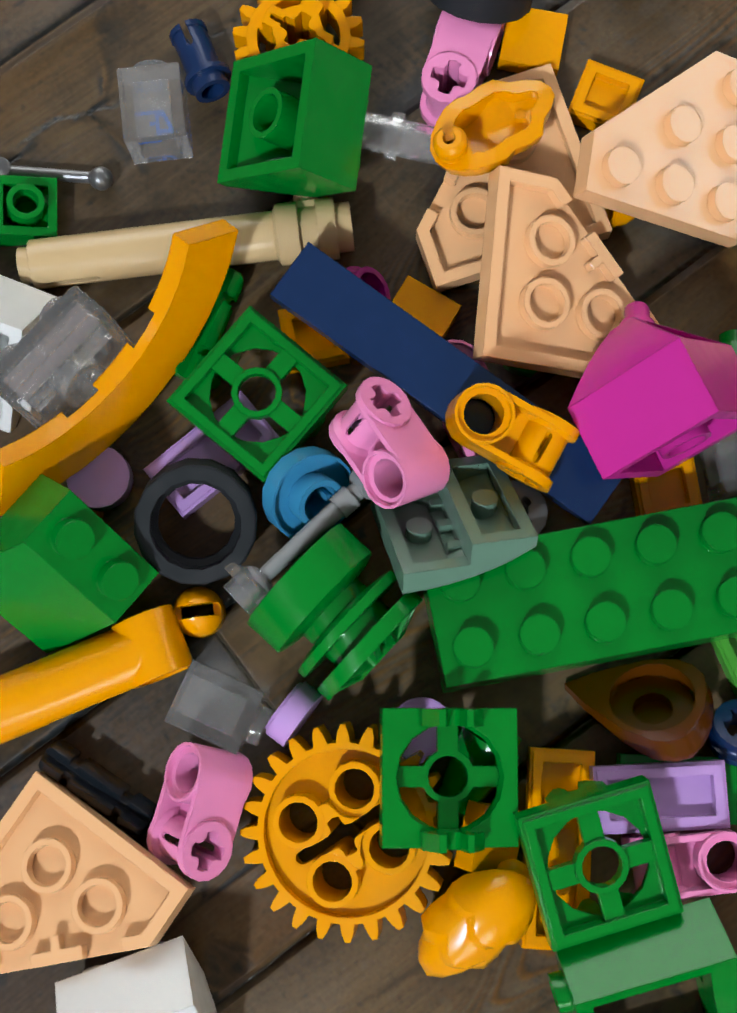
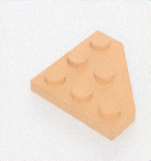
(671, 155)
(455, 222)
(544, 281)
(76, 883)

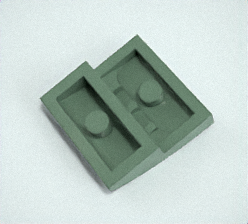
(458, 530)

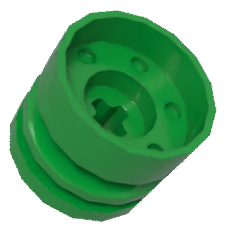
(334, 611)

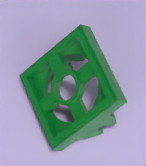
(250, 333)
(493, 829)
(617, 910)

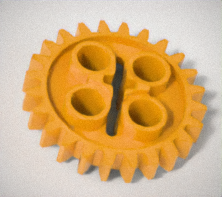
(378, 881)

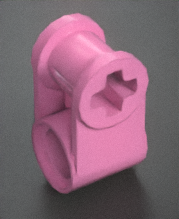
(457, 62)
(389, 450)
(198, 804)
(689, 861)

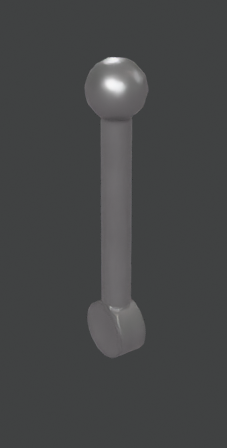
(99, 177)

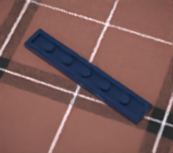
(419, 363)

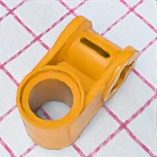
(523, 437)

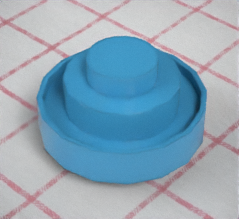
(302, 487)

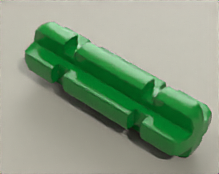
(215, 324)

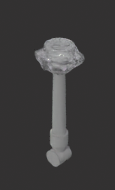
(253, 584)

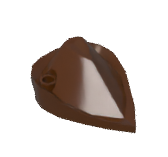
(650, 706)

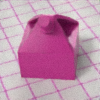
(654, 397)

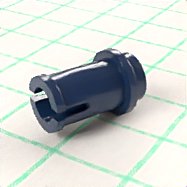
(205, 73)

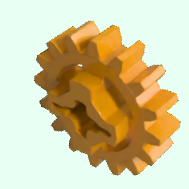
(293, 21)

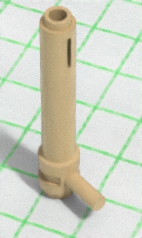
(145, 249)

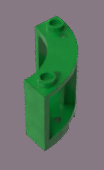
(649, 959)

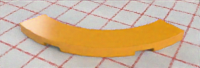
(137, 375)

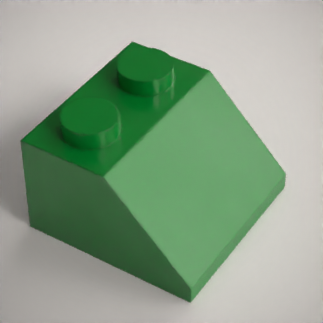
(296, 121)
(64, 567)

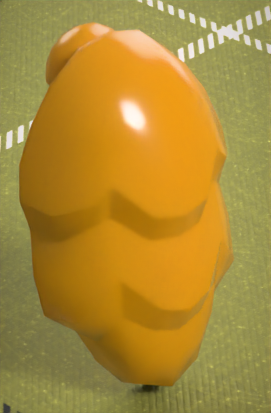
(490, 126)
(476, 919)

